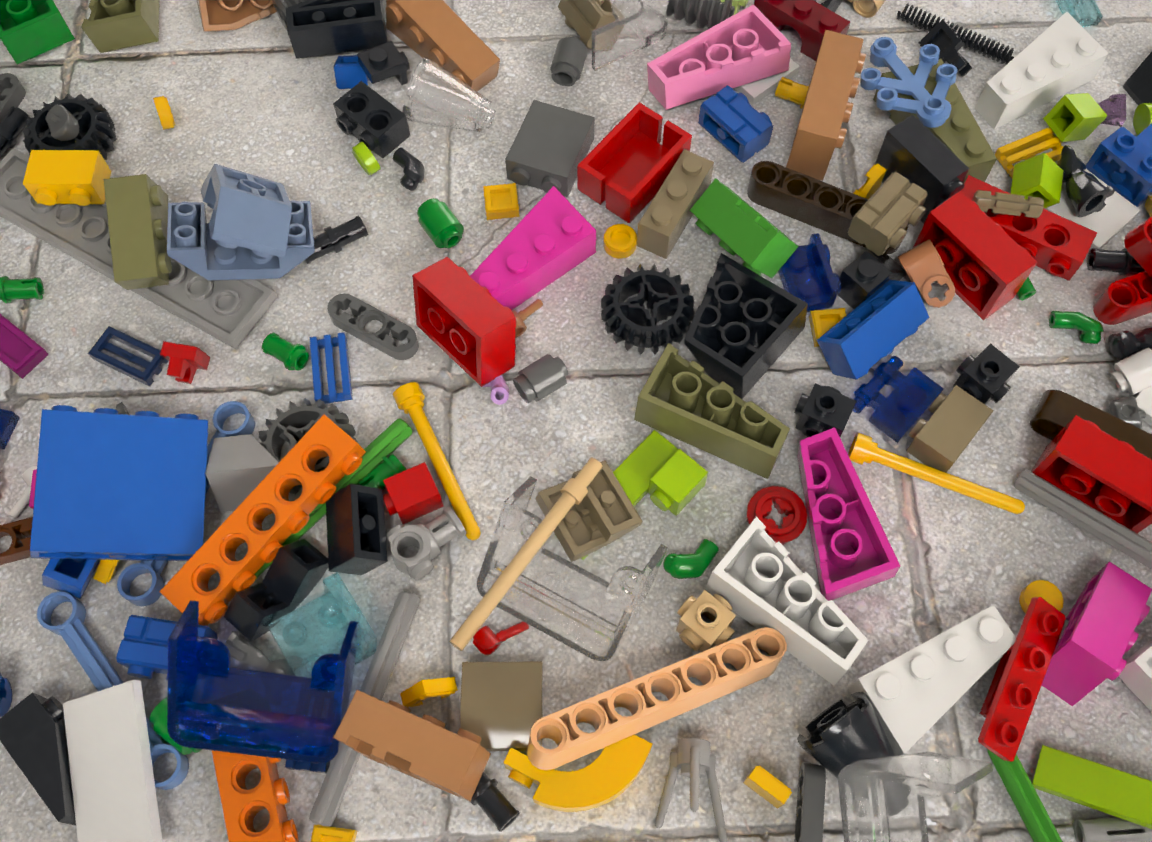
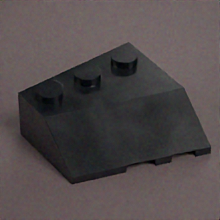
(743, 325)

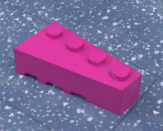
(537, 251)
(843, 526)

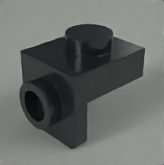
(384, 62)

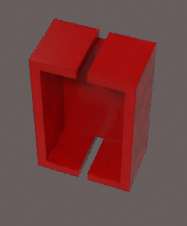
(631, 163)

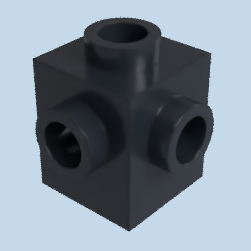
(986, 375)
(823, 410)

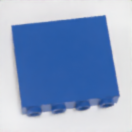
(119, 486)

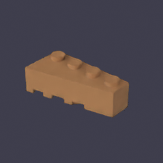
(442, 36)
(827, 104)

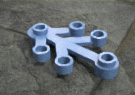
(930, 109)

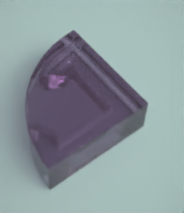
(1115, 109)

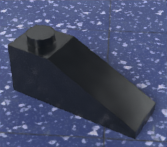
(38, 744)

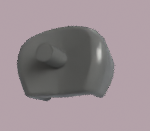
(62, 123)
(1127, 410)

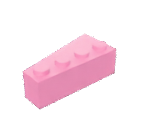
(727, 54)

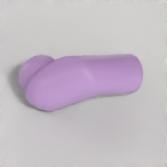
(499, 390)

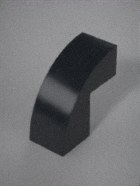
(285, 585)

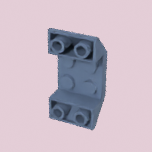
(247, 211)
(192, 245)

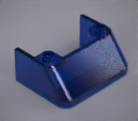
(254, 709)

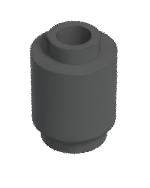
(568, 61)
(541, 378)

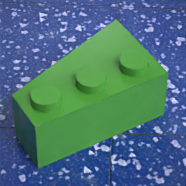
(742, 230)

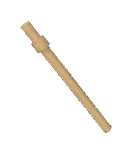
(572, 493)

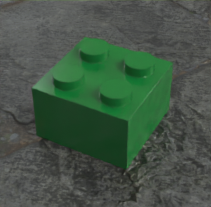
(31, 28)

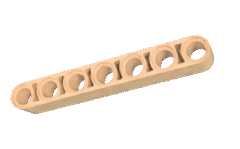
(648, 710)

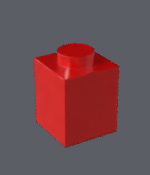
(412, 494)

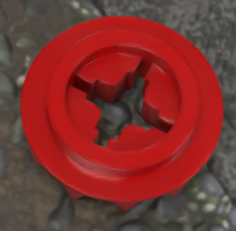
(786, 503)

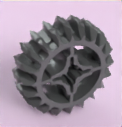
(295, 423)

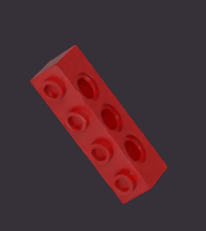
(1050, 239)

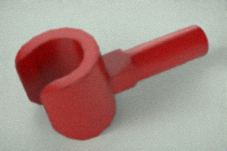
(488, 642)

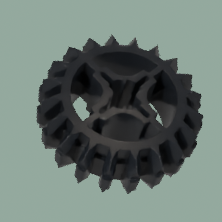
(94, 122)
(633, 322)

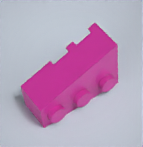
(1097, 634)

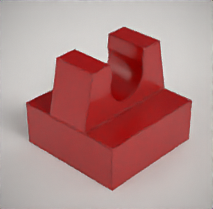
(184, 361)

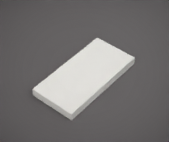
(112, 766)

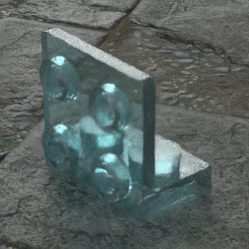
(321, 628)

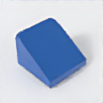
(348, 72)

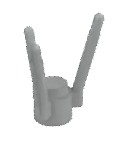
(694, 761)

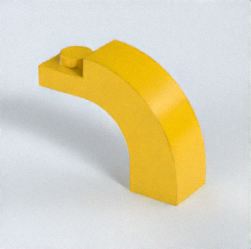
(586, 787)

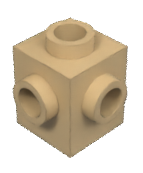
(704, 635)

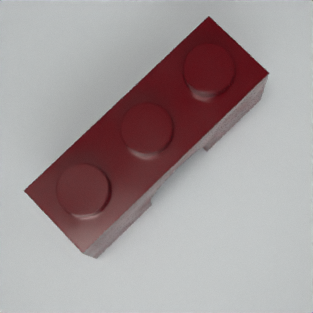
(807, 18)

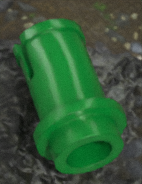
(20, 289)
(291, 355)
(388, 468)

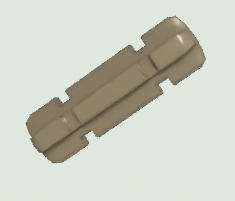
(1009, 203)

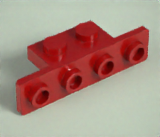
(1020, 679)

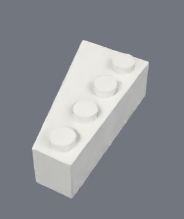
(1046, 69)
(775, 594)
(932, 677)

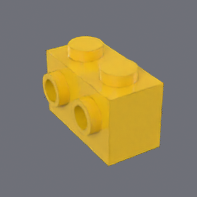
(66, 177)

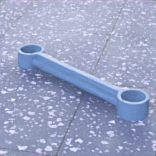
(156, 567)
(101, 671)

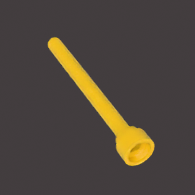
(410, 400)
(866, 451)

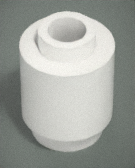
(1134, 372)

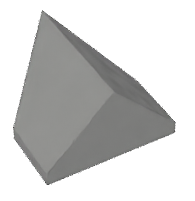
(236, 469)

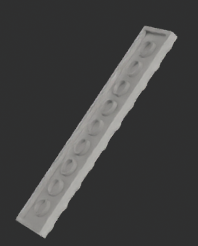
(215, 306)

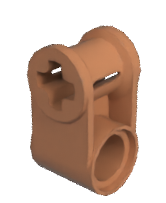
(924, 268)

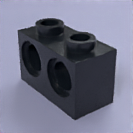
(371, 119)

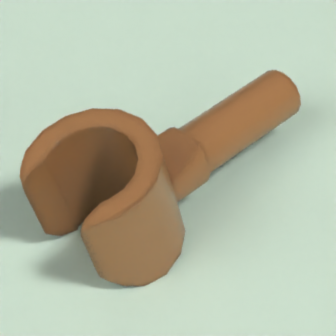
(523, 314)

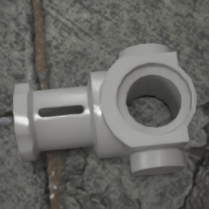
(426, 539)

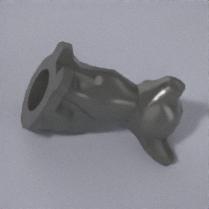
(251, 658)

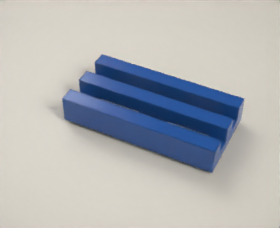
(328, 343)

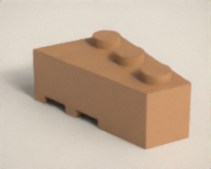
(414, 744)

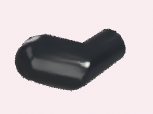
(412, 171)

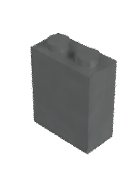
(549, 148)

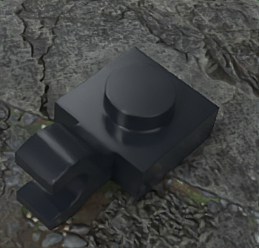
(949, 44)

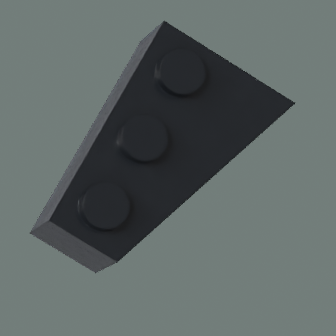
(335, 26)

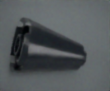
(846, 735)

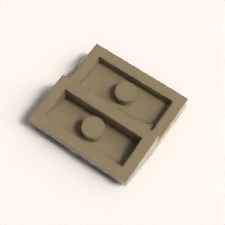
(598, 519)
(501, 702)

